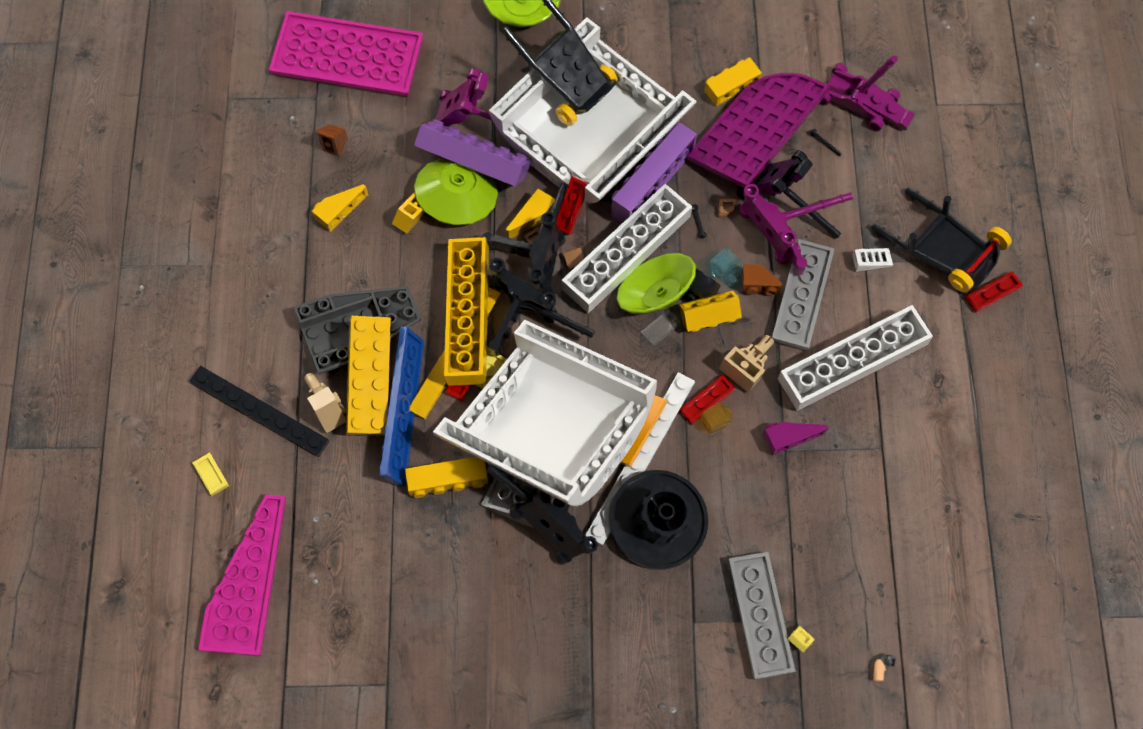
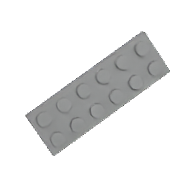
(803, 297)
(761, 616)

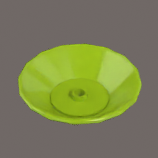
(519, 12)
(452, 201)
(656, 284)

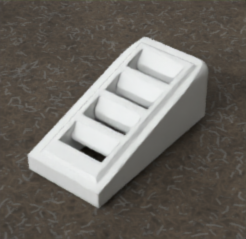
(862, 266)

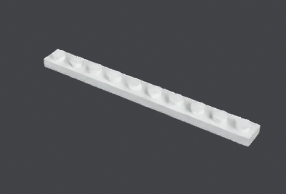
(675, 398)

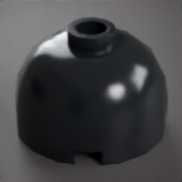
(702, 286)

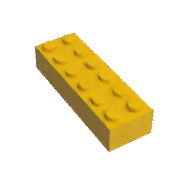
(368, 375)

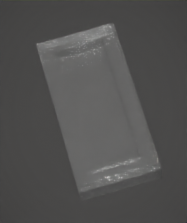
(660, 328)

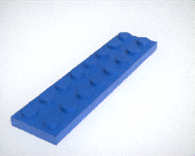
(400, 420)

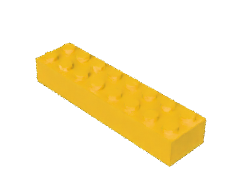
(466, 312)

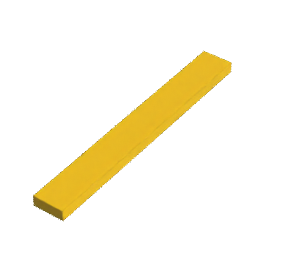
(436, 381)

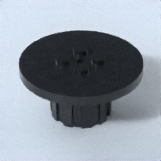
(658, 519)

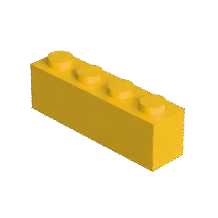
(446, 476)

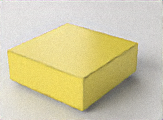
(801, 639)

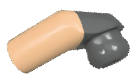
(881, 665)

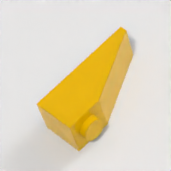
(336, 207)
(408, 214)
(530, 214)

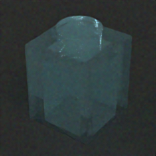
(723, 263)

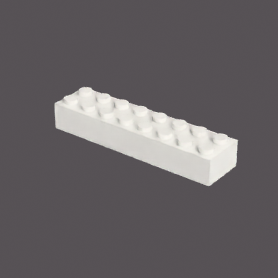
(626, 248)
(854, 357)

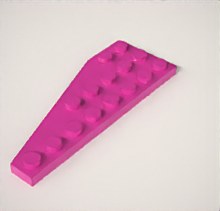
(240, 606)

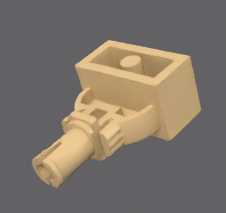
(746, 366)
(325, 404)

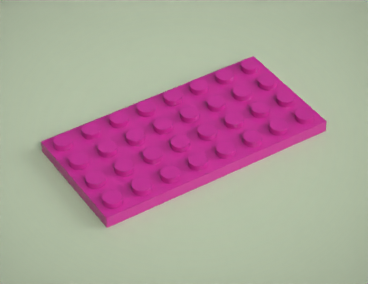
(346, 53)

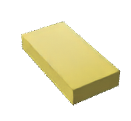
(210, 474)

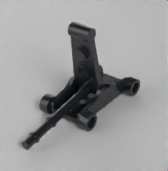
(542, 250)
(525, 298)
(549, 520)

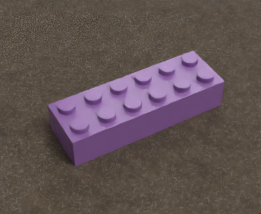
(473, 152)
(654, 172)

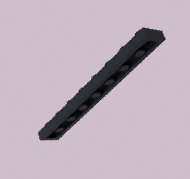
(259, 411)

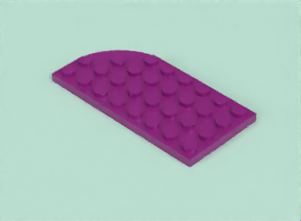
(757, 126)

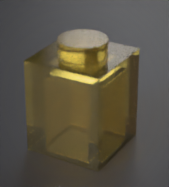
(717, 418)

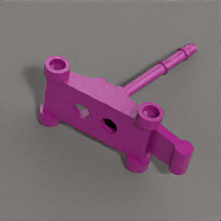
(867, 97)
(462, 101)
(774, 226)

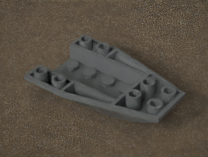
(328, 318)

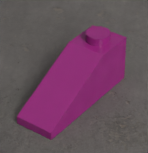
(789, 435)

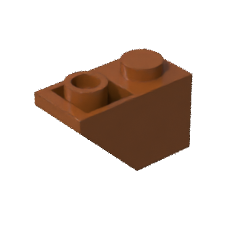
(759, 280)

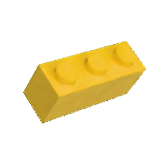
(731, 81)
(710, 311)

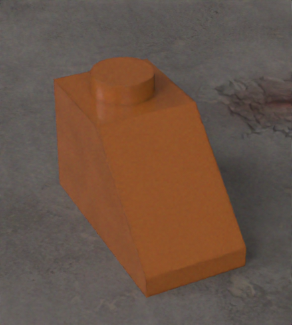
(332, 139)

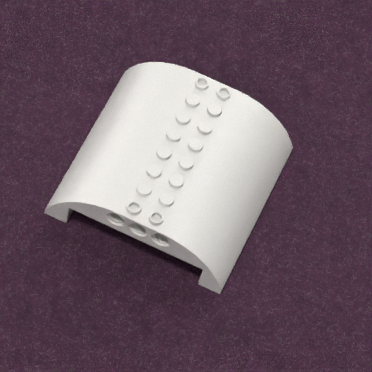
(605, 138)
(555, 415)

